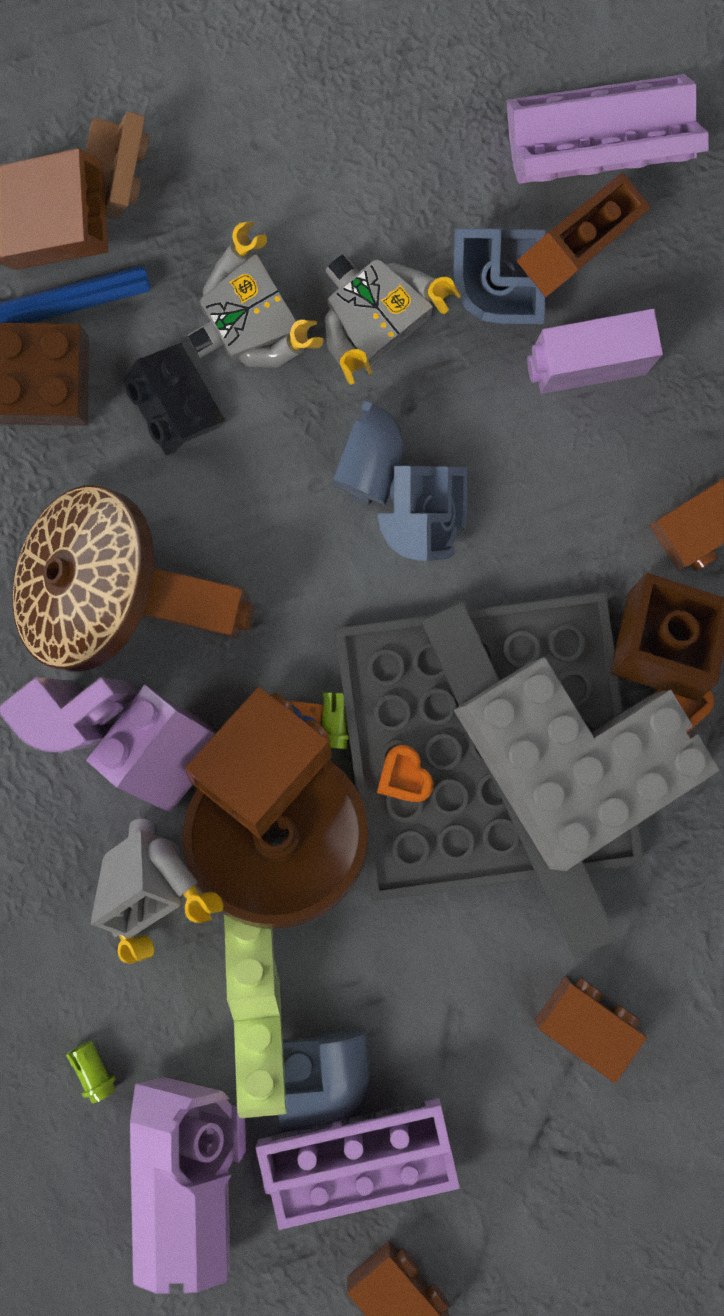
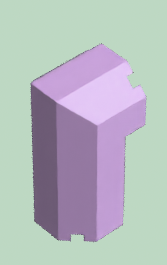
(180, 1184)

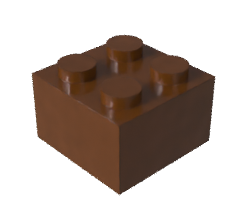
(43, 374)
(671, 637)

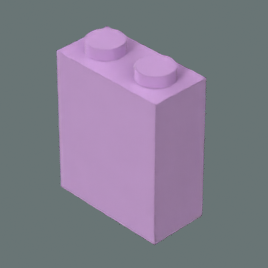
(595, 351)
(150, 749)

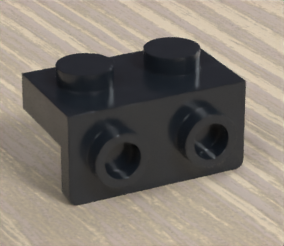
(172, 398)

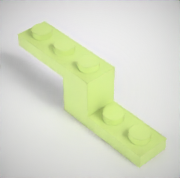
(257, 1018)

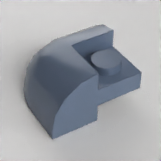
(492, 280)
(370, 456)
(427, 511)
(324, 1078)

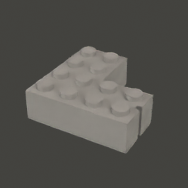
(578, 784)

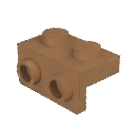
(119, 149)

